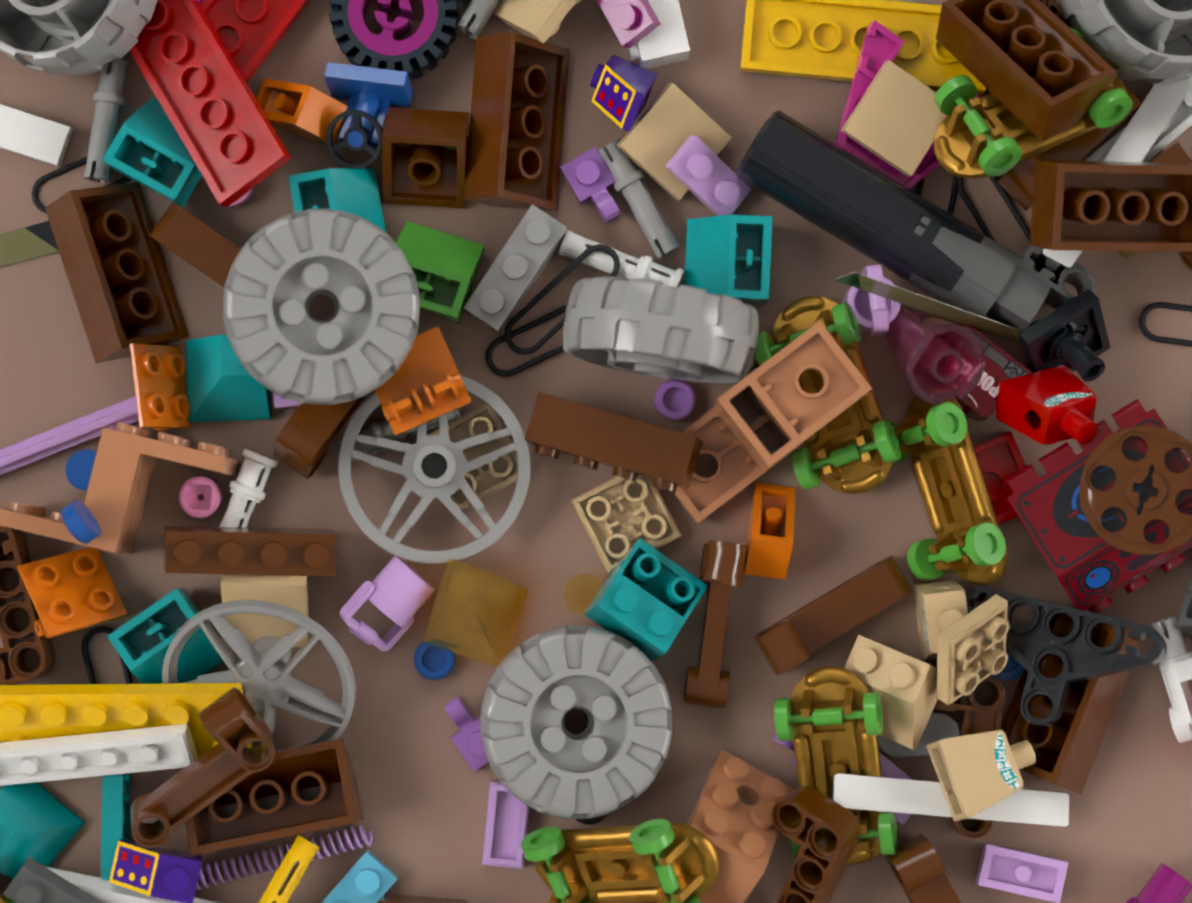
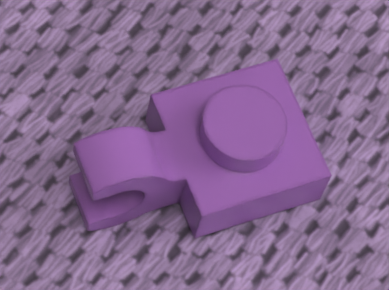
(590, 180)
(468, 738)

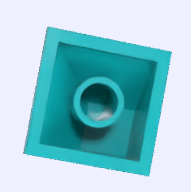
(220, 384)
(33, 826)

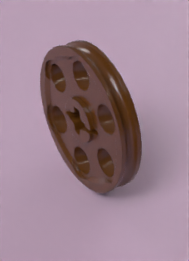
(1122, 496)

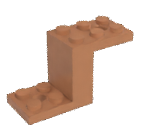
(770, 417)
(120, 486)
(738, 830)

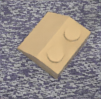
(904, 686)

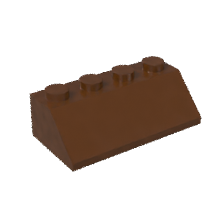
(1026, 60)
(516, 122)
(115, 270)
(1070, 745)
(296, 794)

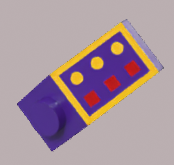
(622, 90)
(156, 871)

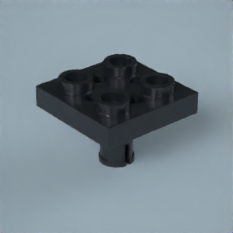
(1070, 337)

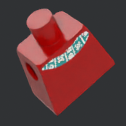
(1048, 406)

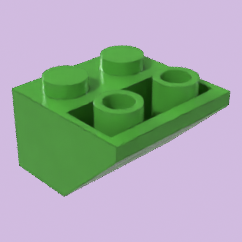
(442, 267)

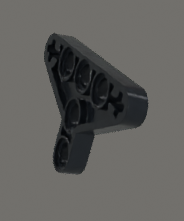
(1079, 654)

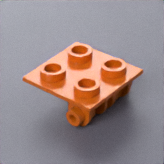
(423, 385)
(160, 386)
(71, 592)

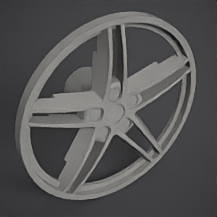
(435, 470)
(267, 665)

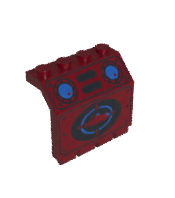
(1055, 519)

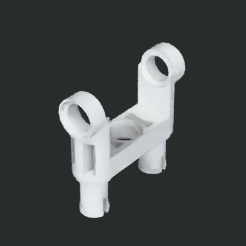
(1176, 670)

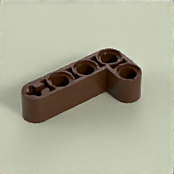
(1020, 179)
(195, 243)
(308, 435)
(832, 615)
(14, 640)
(809, 821)
(921, 872)

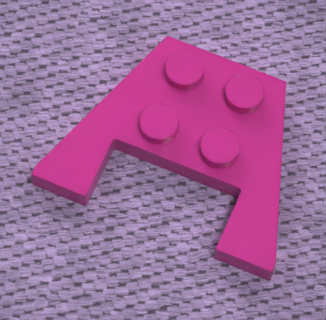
(878, 47)

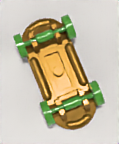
(989, 140)
(857, 445)
(952, 497)
(836, 732)
(624, 863)

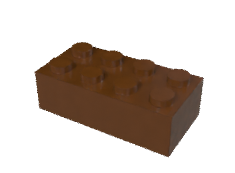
(1112, 206)

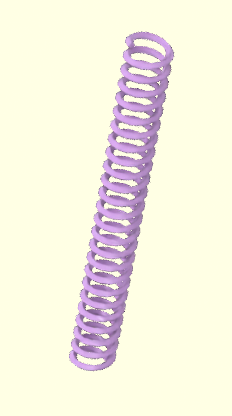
(275, 863)

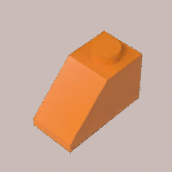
(299, 109)
(770, 531)

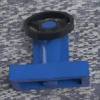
(369, 96)

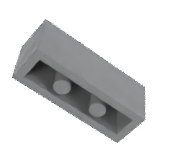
(515, 270)

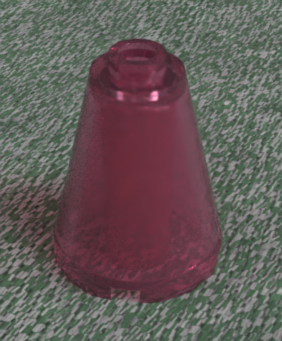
(936, 356)

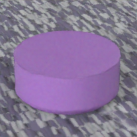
(674, 399)

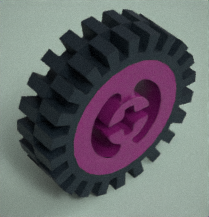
(383, 50)

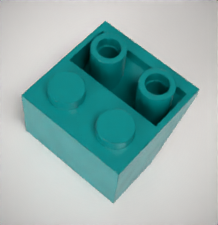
(154, 154)
(339, 189)
(730, 256)
(646, 599)
(148, 635)

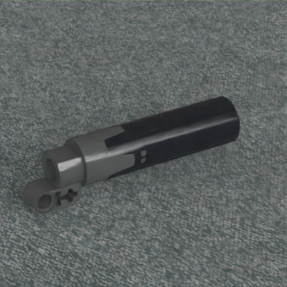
(902, 227)

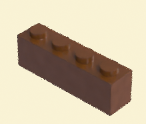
(614, 441)
(249, 551)

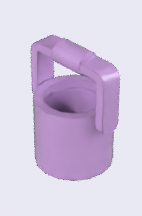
(871, 310)
(396, 593)

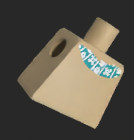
(937, 608)
(979, 770)

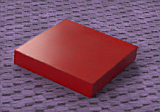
(998, 461)

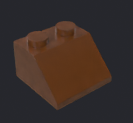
(425, 157)

